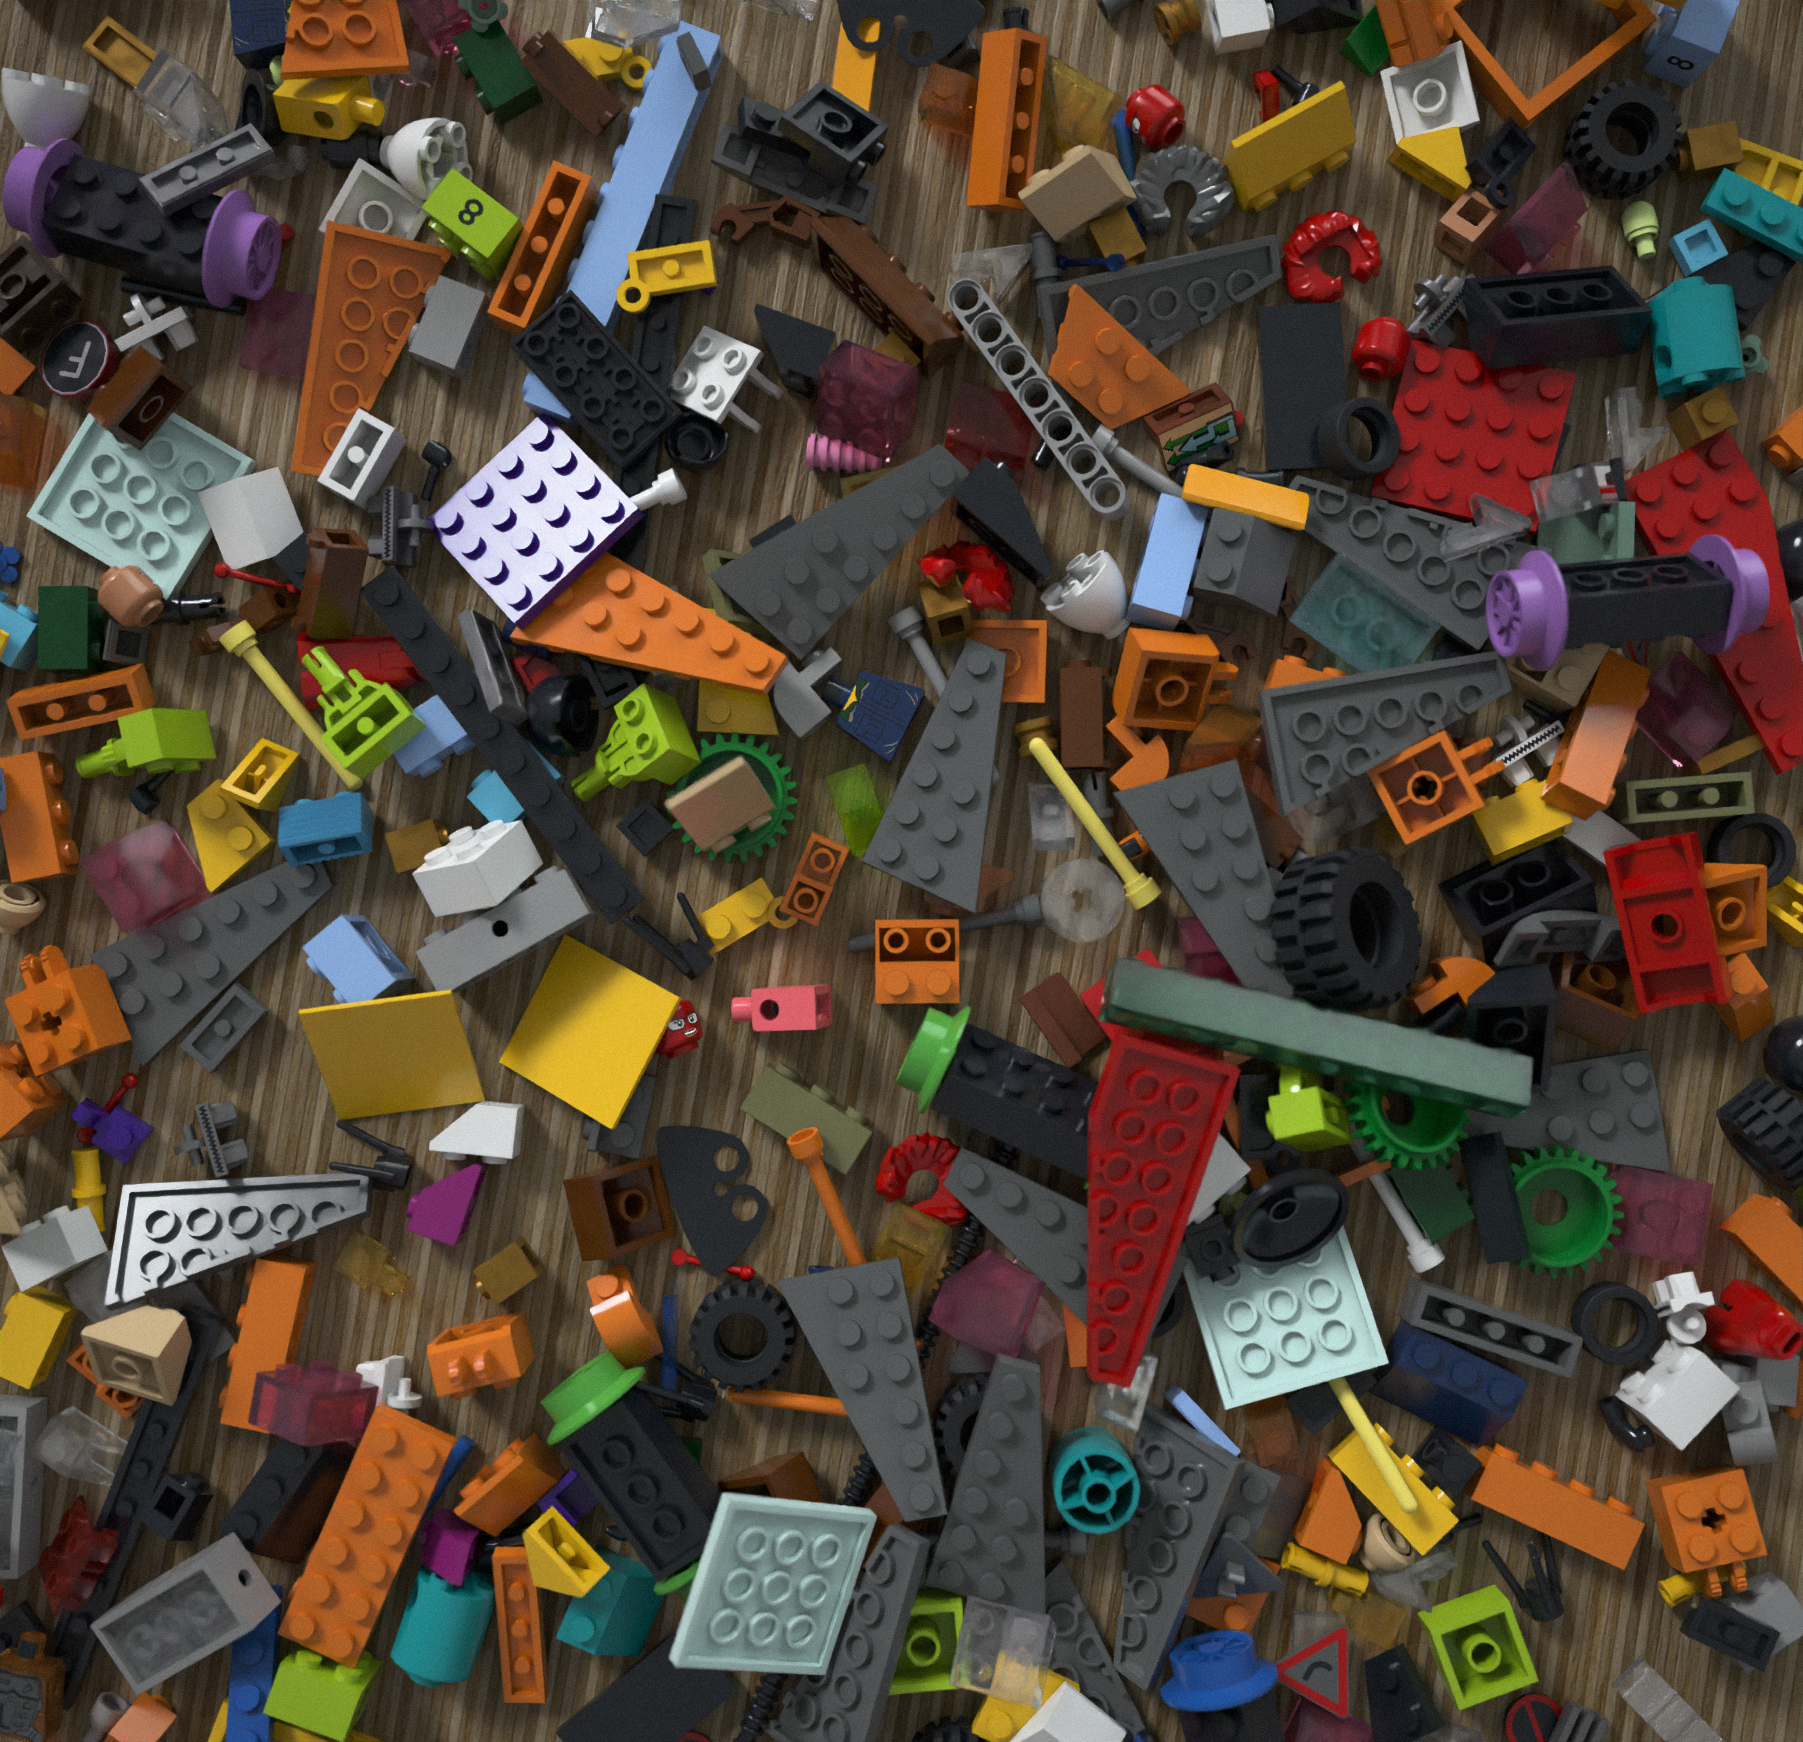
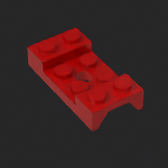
(1668, 879)

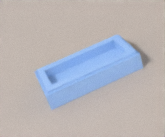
(1198, 1418)

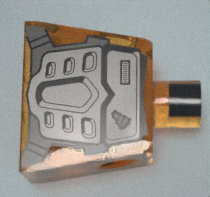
(30, 1690)

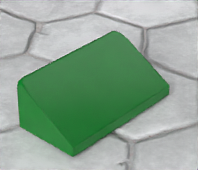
(1367, 44)

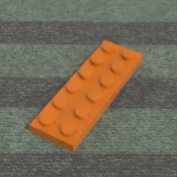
(367, 1535)

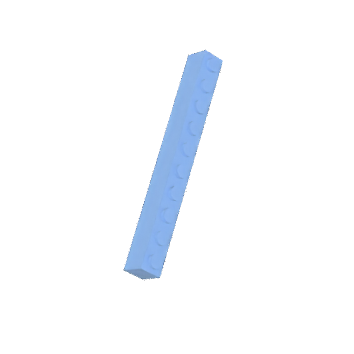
(642, 168)

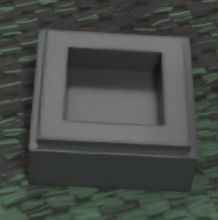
(693, 62)

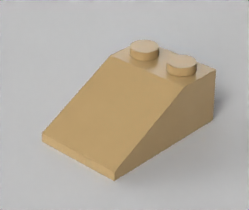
(722, 806)

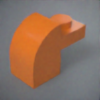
(1146, 761)
(1455, 978)
(621, 1318)

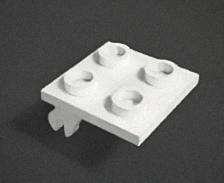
(714, 374)

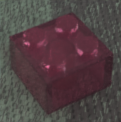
(866, 400)
(312, 1403)

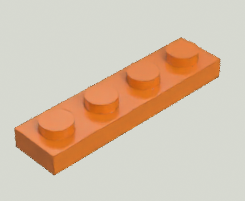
(519, 1628)

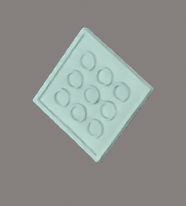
(139, 503)
(1285, 1323)
(772, 1585)

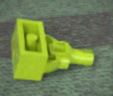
(366, 719)
(155, 741)
(642, 745)
(1307, 1114)

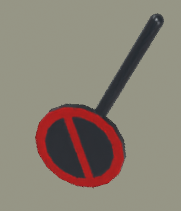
(1531, 1718)

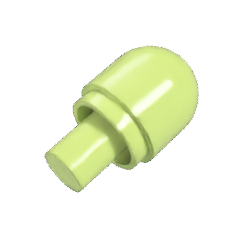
(1641, 228)

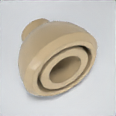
(19, 905)
(1385, 1546)

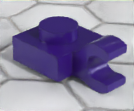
(116, 1132)

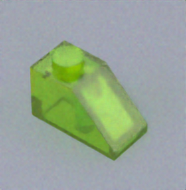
(856, 806)

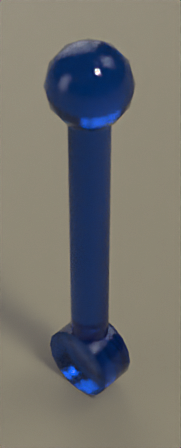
(1114, 262)

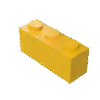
(1433, 1511)

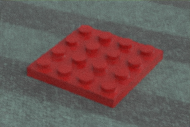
(1472, 432)

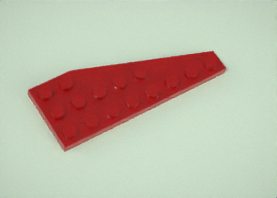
(1717, 493)
(1146, 1163)

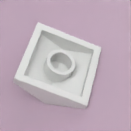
(1431, 94)
(376, 204)
(251, 517)
(1070, 1718)

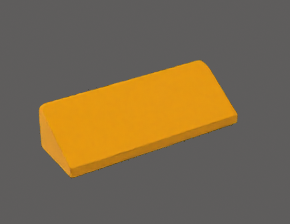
(857, 68)
(1246, 496)

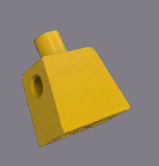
(327, 106)

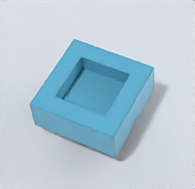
(1697, 247)

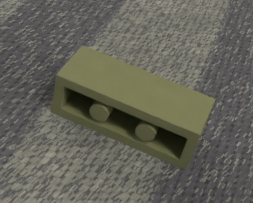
(1683, 798)
(791, 1106)

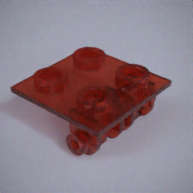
(990, 426)
(75, 1559)

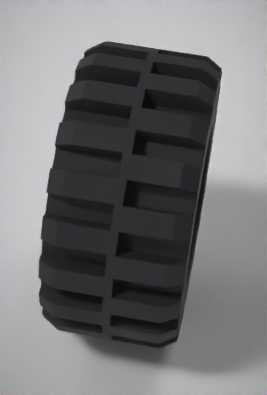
(1346, 930)

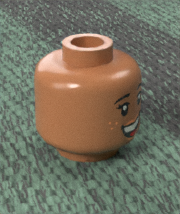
(130, 596)

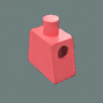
(799, 1008)

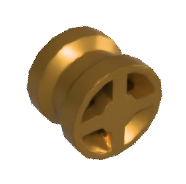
(1176, 19)
(1034, 729)

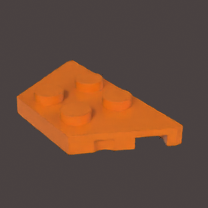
(1107, 366)

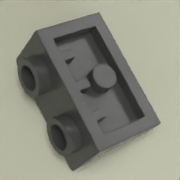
(631, 1129)

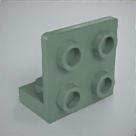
(1590, 535)

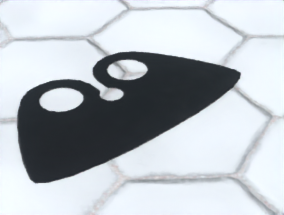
(944, 20)
(690, 1178)

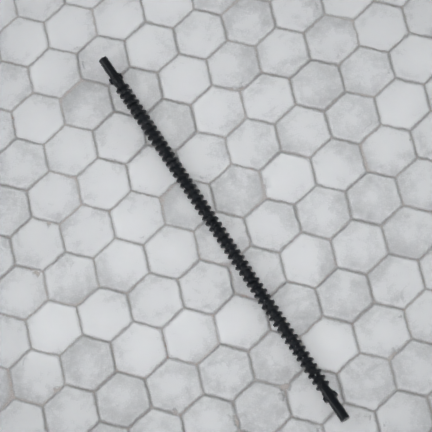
(865, 1472)

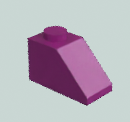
(447, 1206)
(450, 1545)

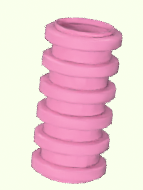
(837, 455)

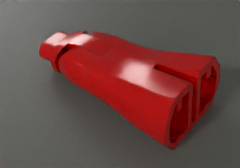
(374, 656)
(1753, 1326)

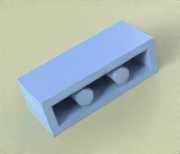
(1168, 563)
(435, 742)

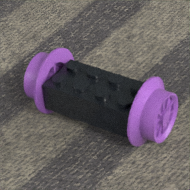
(108, 219)
(1697, 594)

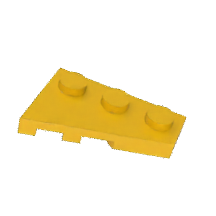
(734, 711)

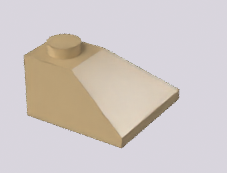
(140, 1352)

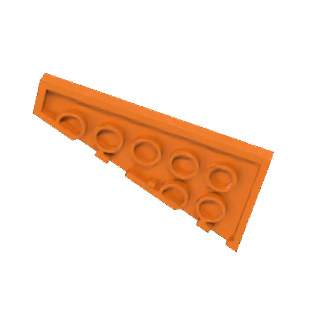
(343, 39)
(361, 319)
(643, 625)

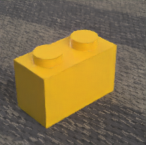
(1519, 822)
(33, 1335)

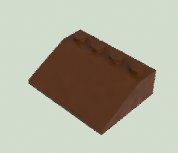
(883, 291)

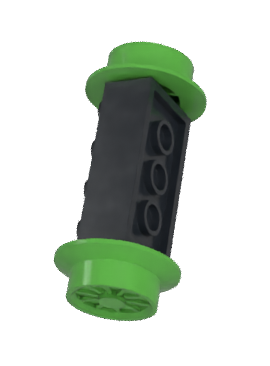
(1000, 1089)
(636, 1468)

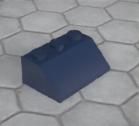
(1447, 1384)

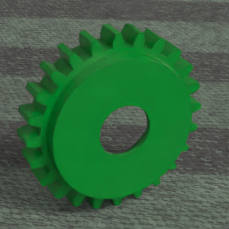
(771, 778)
(1418, 1144)
(1587, 1215)

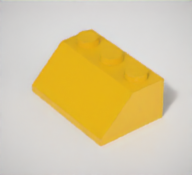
(1290, 149)

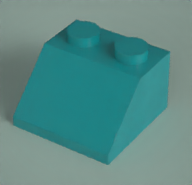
(615, 1611)

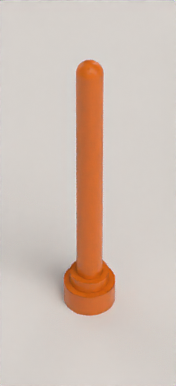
(807, 1147)
(788, 1401)

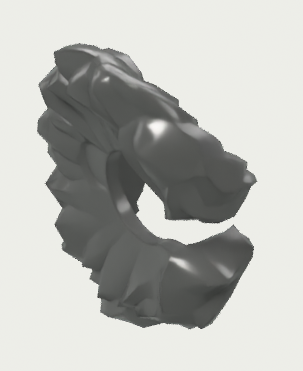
(1182, 166)

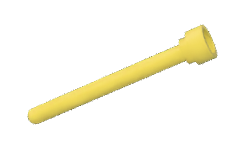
(242, 642)
(1138, 887)
(1374, 1444)

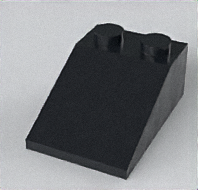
(997, 514)

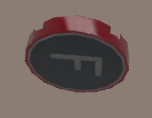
(78, 360)

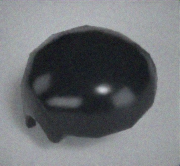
(696, 443)

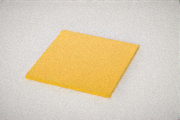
(590, 1031)
(393, 1054)

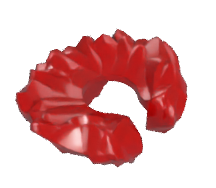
(1317, 233)
(989, 579)
(917, 1154)

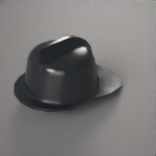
(259, 108)

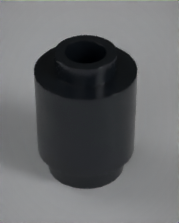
(362, 144)

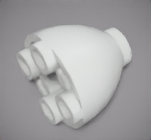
(42, 107)
(425, 154)
(1090, 596)

